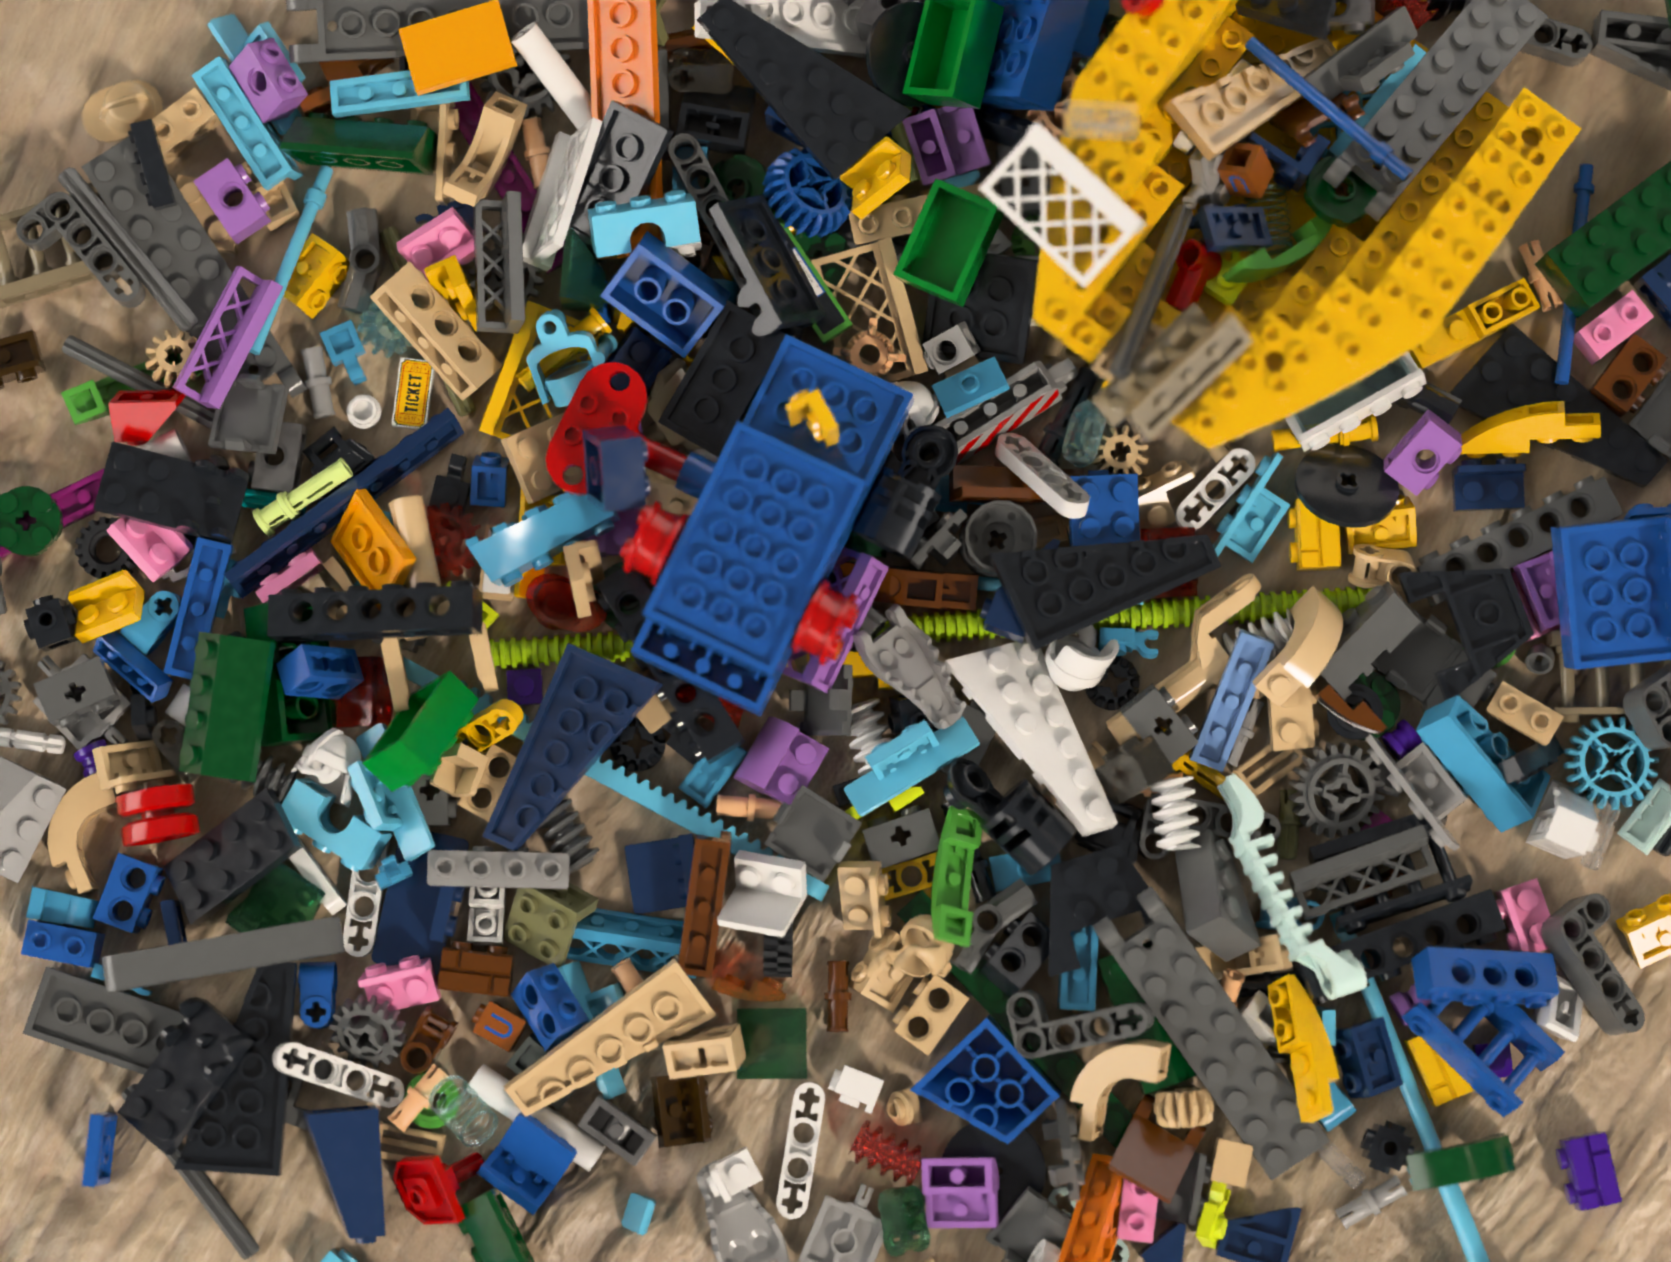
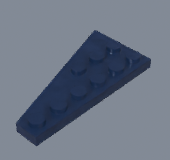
(574, 725)

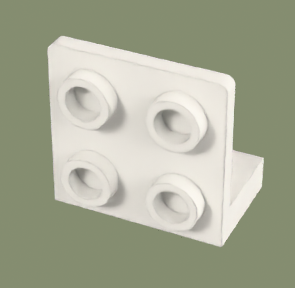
(765, 894)

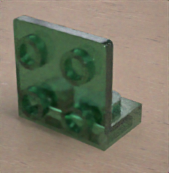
(277, 900)

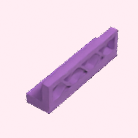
(239, 343)

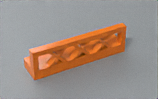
(1095, 1216)

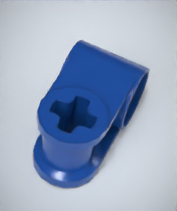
(317, 985)

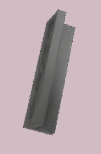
(512, 264)
(1358, 860)

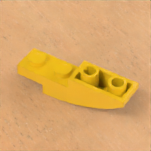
(1476, 323)
(1513, 429)
(1303, 1036)

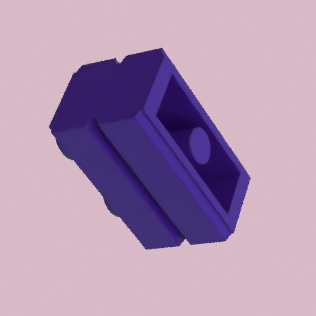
(1589, 1171)

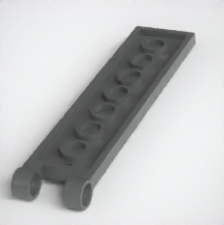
(371, 26)
(1439, 94)
(182, 254)
(120, 1028)
(1214, 1037)

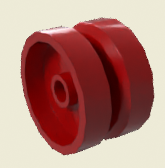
(157, 811)

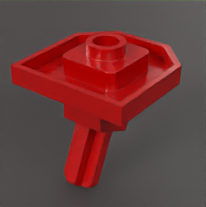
(430, 1186)

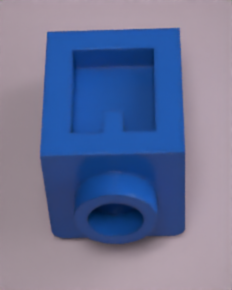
(489, 480)

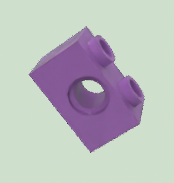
(268, 80)
(216, 188)
(1427, 433)

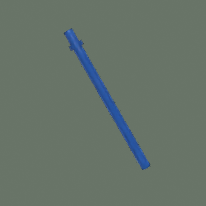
(1583, 190)

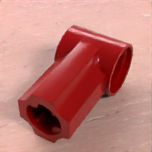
(1194, 270)

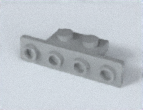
(1427, 785)
(498, 869)

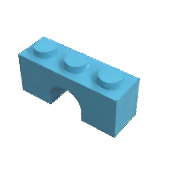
(613, 223)
(308, 812)

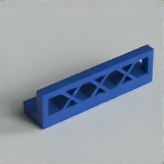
(198, 604)

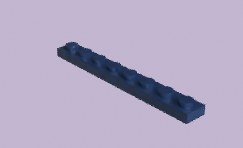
(325, 516)

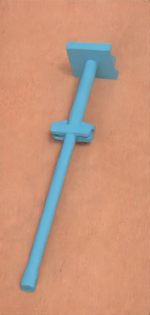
(1451, 1194)

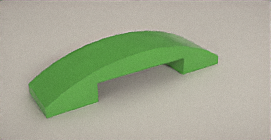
(1261, 266)
(91, 398)
(953, 877)

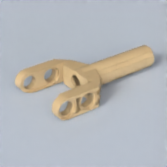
(411, 523)
(1206, 656)

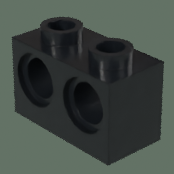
(1023, 957)

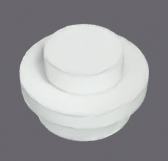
(364, 411)

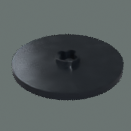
(887, 50)
(1346, 486)
(1020, 1160)

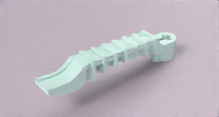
(1336, 972)

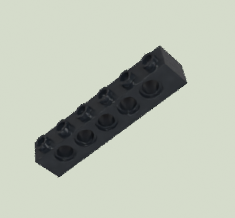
(462, 617)
(724, 735)
(1478, 910)

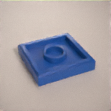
(99, 1149)

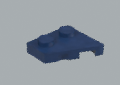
(1260, 1236)

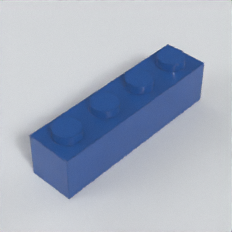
(133, 666)

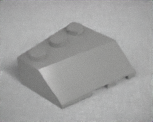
(25, 812)

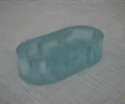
(1083, 433)

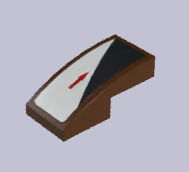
(1359, 717)

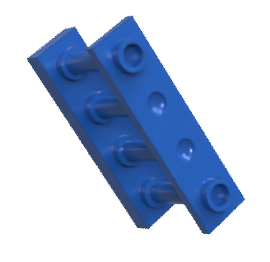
(1512, 1027)

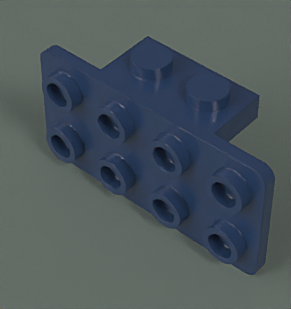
(417, 915)

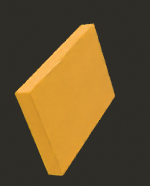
(457, 47)
(371, 544)

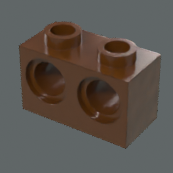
(1622, 371)

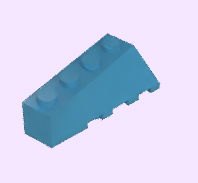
(539, 537)
(1471, 755)

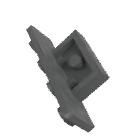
(1368, 57)

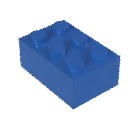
(665, 294)

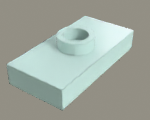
(1649, 819)

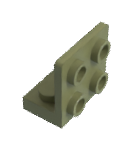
(546, 920)

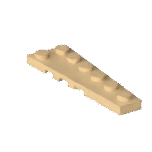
(1241, 103)
(636, 1023)

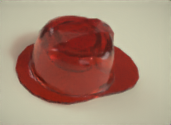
(554, 607)

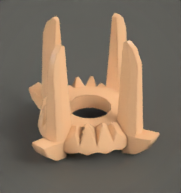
(875, 338)

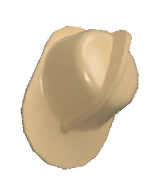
(113, 109)

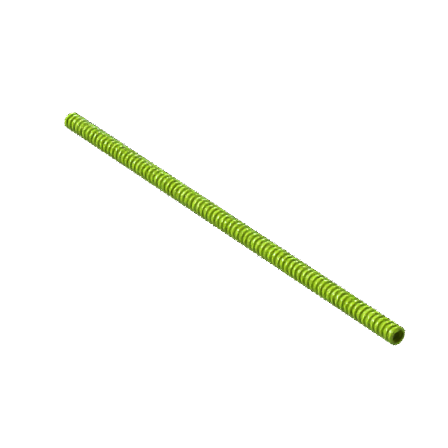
(941, 626)

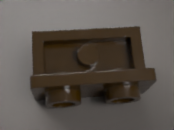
(20, 358)
(681, 1110)

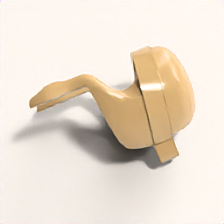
(920, 951)

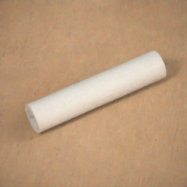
(554, 73)
(490, 1088)

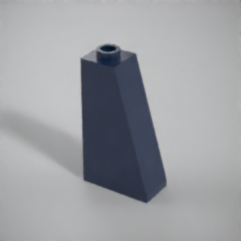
(351, 1161)

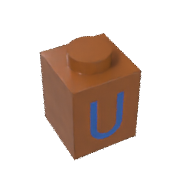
(1245, 170)
(498, 1025)

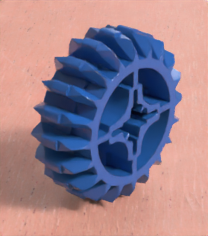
(806, 194)

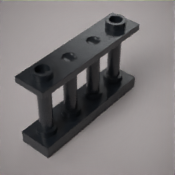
(1356, 921)

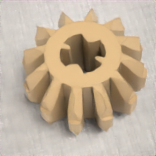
(160, 355)
(1129, 444)
(1183, 1107)

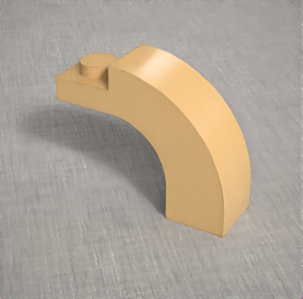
(488, 151)
(1308, 649)
(68, 828)
(1265, 958)
(1132, 1059)

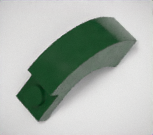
(1461, 1162)

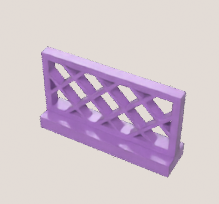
(865, 583)

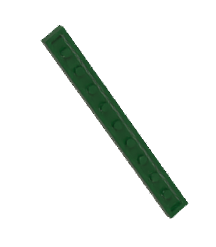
(1061, 1067)

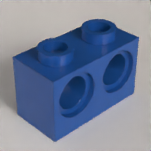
(320, 672)
(119, 889)
(62, 943)
(549, 1006)

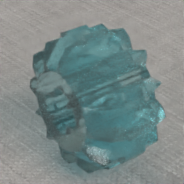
(379, 335)

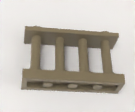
(44, 278)
(1172, 371)
(1602, 684)

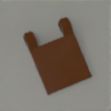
(1302, 116)
(1153, 1155)

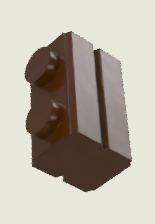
(476, 970)

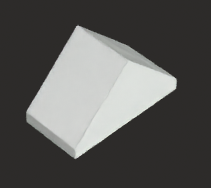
(1562, 1013)

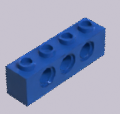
(1532, 970)

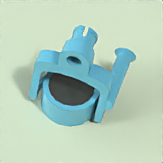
(564, 382)

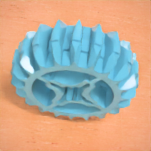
(1599, 751)

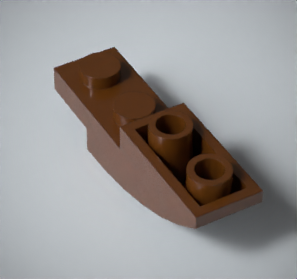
(925, 587)

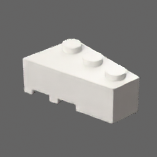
(1564, 823)

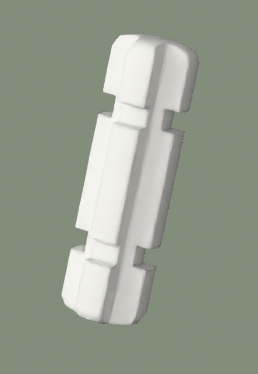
(32, 740)

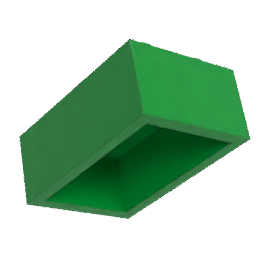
(953, 52)
(949, 242)
(422, 733)

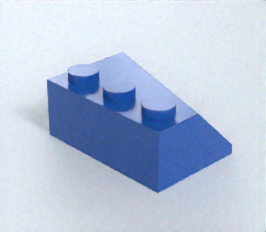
(989, 1083)

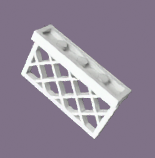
(1084, 181)
(558, 194)

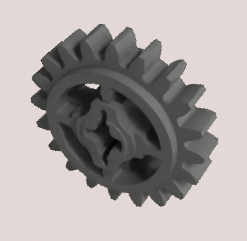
(522, 88)
(1336, 777)

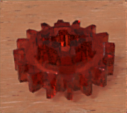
(451, 552)

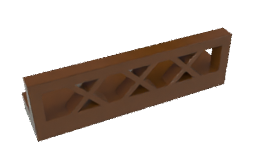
(989, 484)
(704, 904)

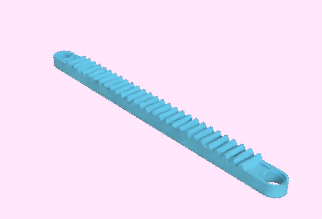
(632, 789)

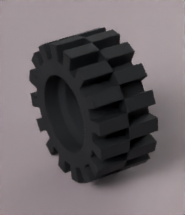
(87, 550)
(778, 954)

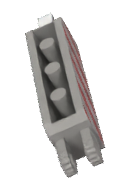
(1029, 394)

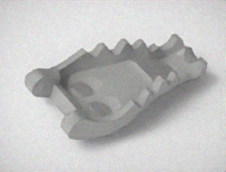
(910, 664)
(741, 1226)

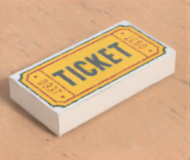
(413, 394)

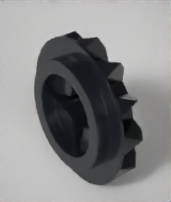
(1127, 690)
(1359, 693)
(649, 755)

